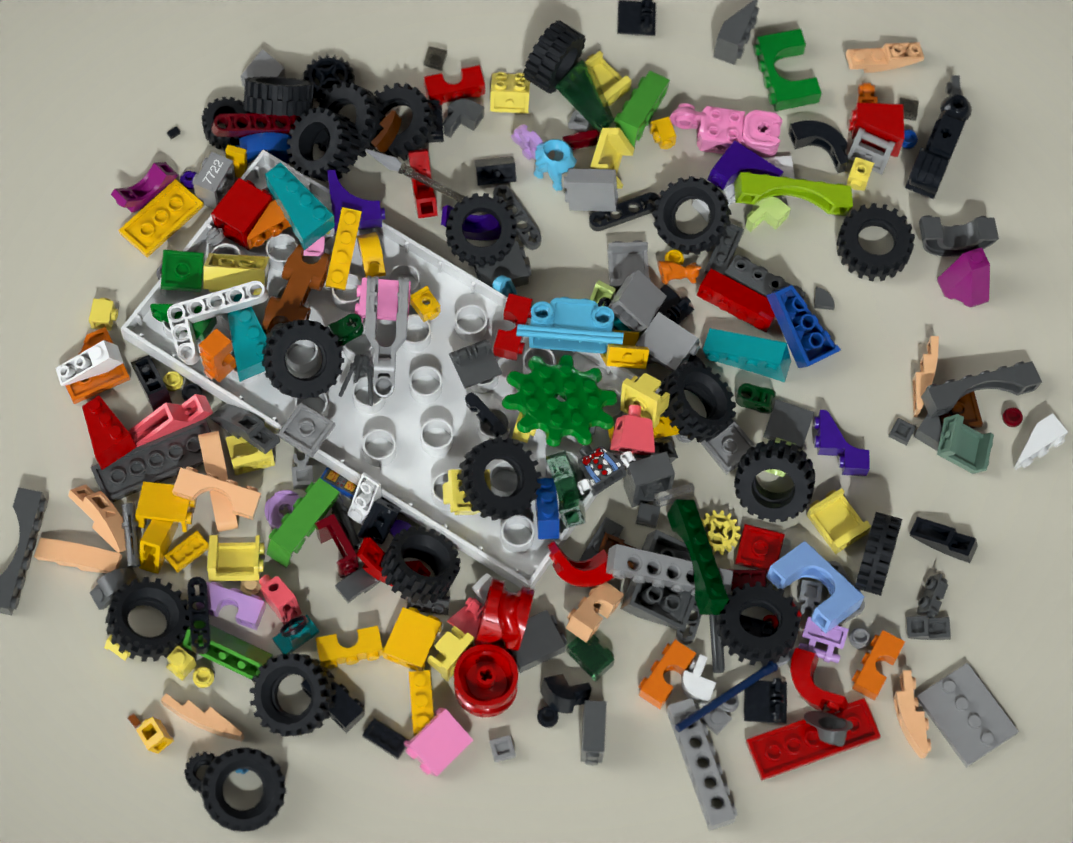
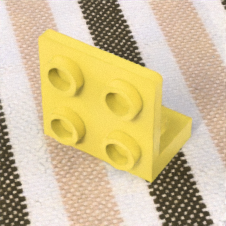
(509, 93)
(246, 457)

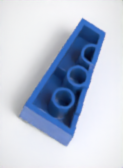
(800, 327)

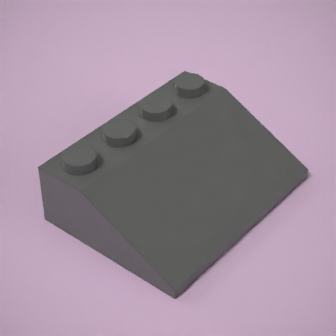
(656, 603)

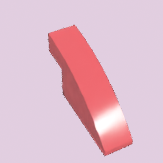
(170, 418)

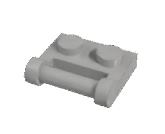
(871, 154)

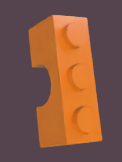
(216, 355)
(676, 658)
(869, 680)

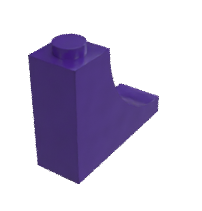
(738, 160)
(371, 212)

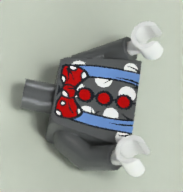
(601, 468)

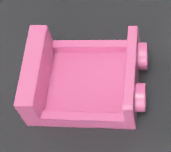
(387, 299)
(438, 743)

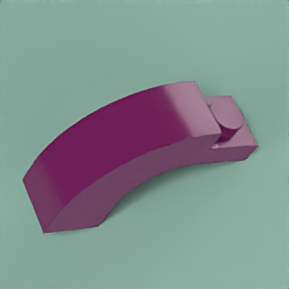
(147, 189)

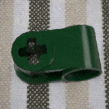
(344, 329)
(756, 399)

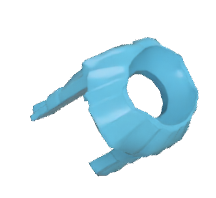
(560, 164)

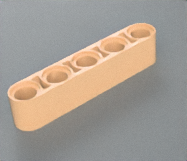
(215, 464)

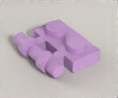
(834, 638)

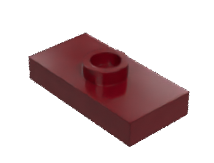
(582, 139)
(741, 577)

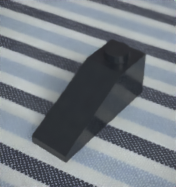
(151, 382)

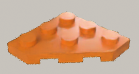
(92, 386)

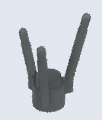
(360, 367)

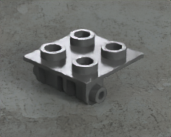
(475, 363)

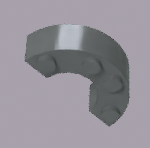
(957, 239)

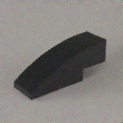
(944, 539)

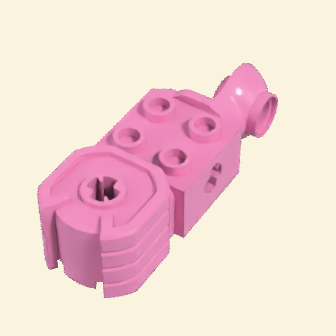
(722, 126)

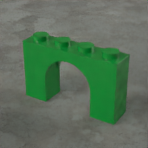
(782, 92)

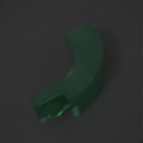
(569, 496)

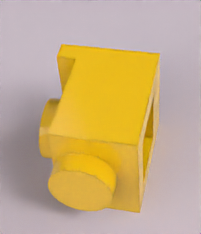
(663, 132)
(418, 302)
(154, 735)

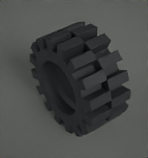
(192, 767)

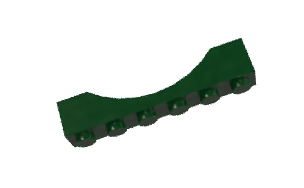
(709, 587)

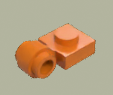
(866, 93)

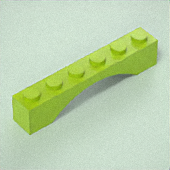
(831, 198)

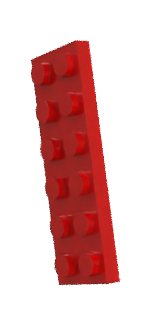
(800, 744)

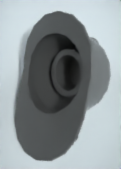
(829, 727)

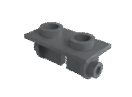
(934, 587)
(438, 607)

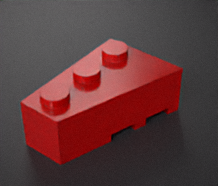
(107, 433)

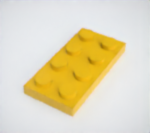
(161, 218)

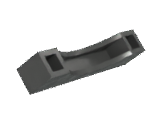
(1016, 379)
(28, 508)

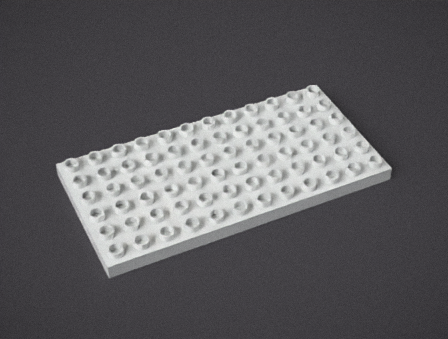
(425, 423)

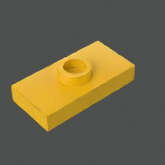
(239, 159)
(187, 551)

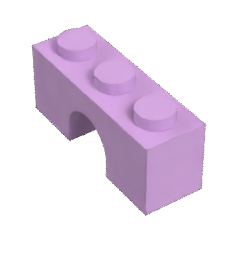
(249, 607)

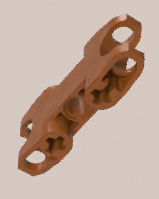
(301, 279)

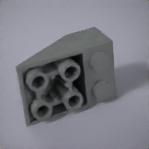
(736, 33)

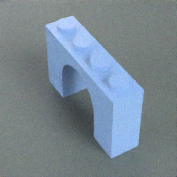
(806, 562)

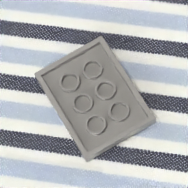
(967, 715)

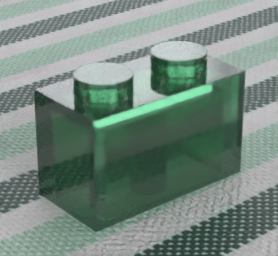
(591, 656)

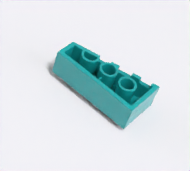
(300, 207)
(247, 341)
(748, 353)

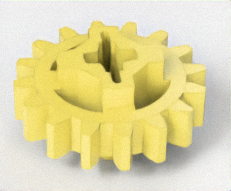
(721, 524)

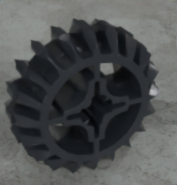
(326, 72)

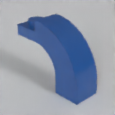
(271, 142)

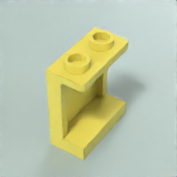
(610, 81)
(610, 149)
(837, 521)
(235, 560)

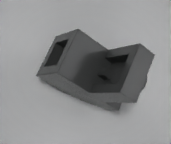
(462, 112)
(109, 584)

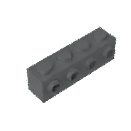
(756, 277)

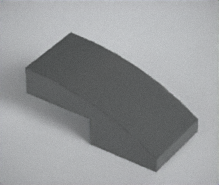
(356, 584)
(928, 628)

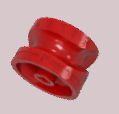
(505, 615)
(485, 680)

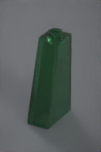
(586, 96)

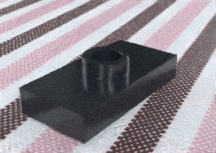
(385, 738)

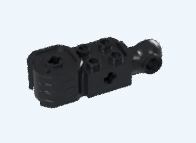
(934, 159)

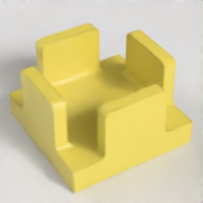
(642, 393)
(455, 498)
(450, 648)

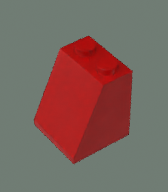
(881, 121)
(240, 211)

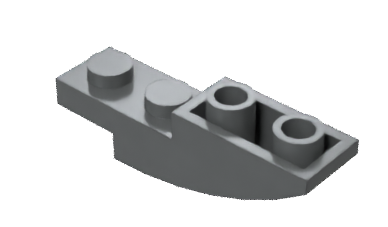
(245, 425)

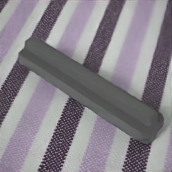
(717, 648)

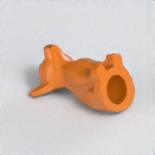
(672, 270)

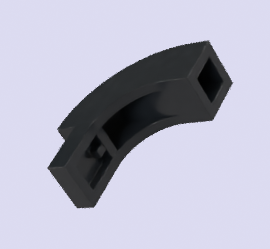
(821, 135)

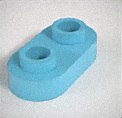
(504, 285)

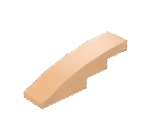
(926, 375)
(77, 555)
(209, 721)

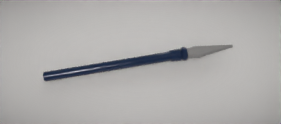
(764, 671)

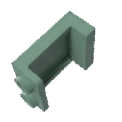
(964, 445)

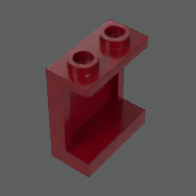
(330, 529)

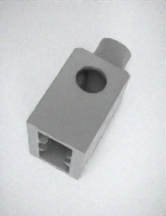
(263, 66)

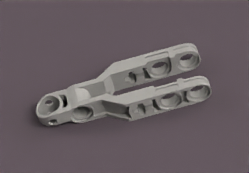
(385, 356)

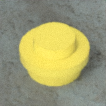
(173, 381)
(203, 677)

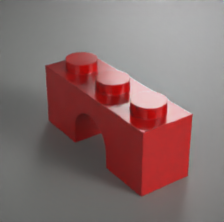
(471, 85)
(507, 343)

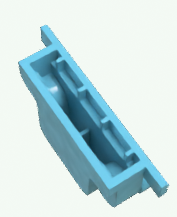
(571, 326)

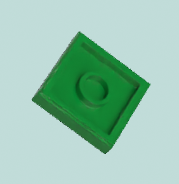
(182, 271)

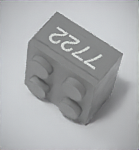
(214, 179)

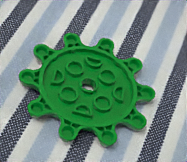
(558, 418)

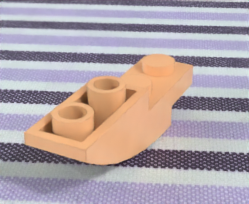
(886, 58)
(103, 513)
(911, 721)

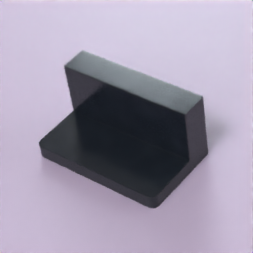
(495, 171)

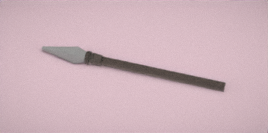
(394, 164)

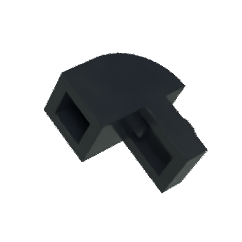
(561, 696)

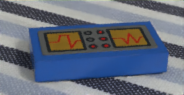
(340, 483)

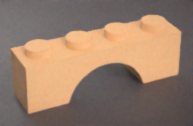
(192, 484)

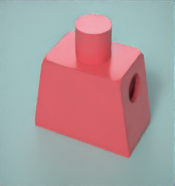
(633, 433)
(279, 598)

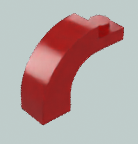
(423, 195)
(372, 557)
(580, 573)
(802, 673)

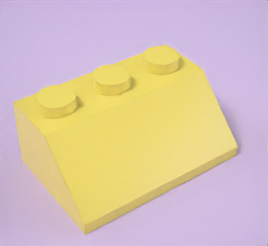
(231, 270)

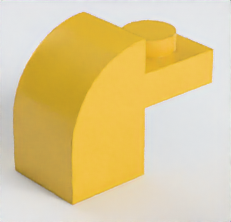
(371, 254)

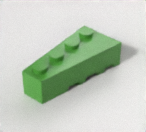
(642, 105)
(301, 521)

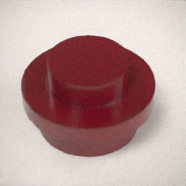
(1012, 417)

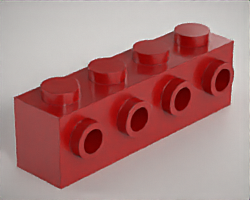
(737, 300)

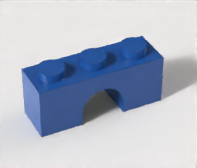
(547, 509)

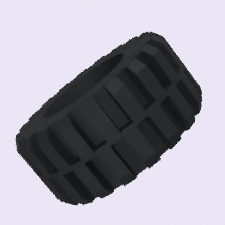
(767, 503)

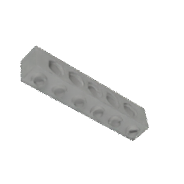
(618, 566)
(713, 816)

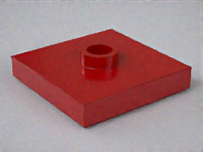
(759, 547)

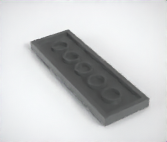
(152, 462)

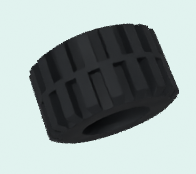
(223, 106)

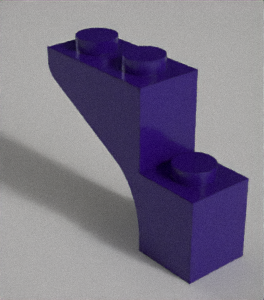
(832, 443)

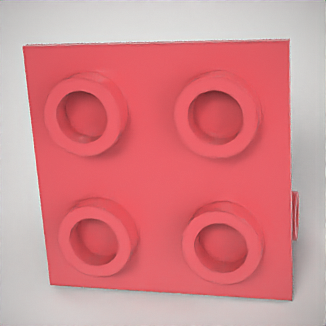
(468, 618)

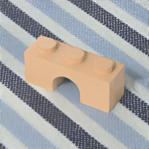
(585, 620)

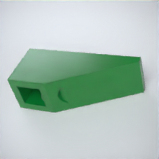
(201, 329)

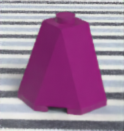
(967, 279)

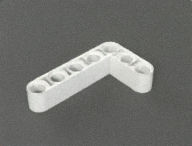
(208, 311)

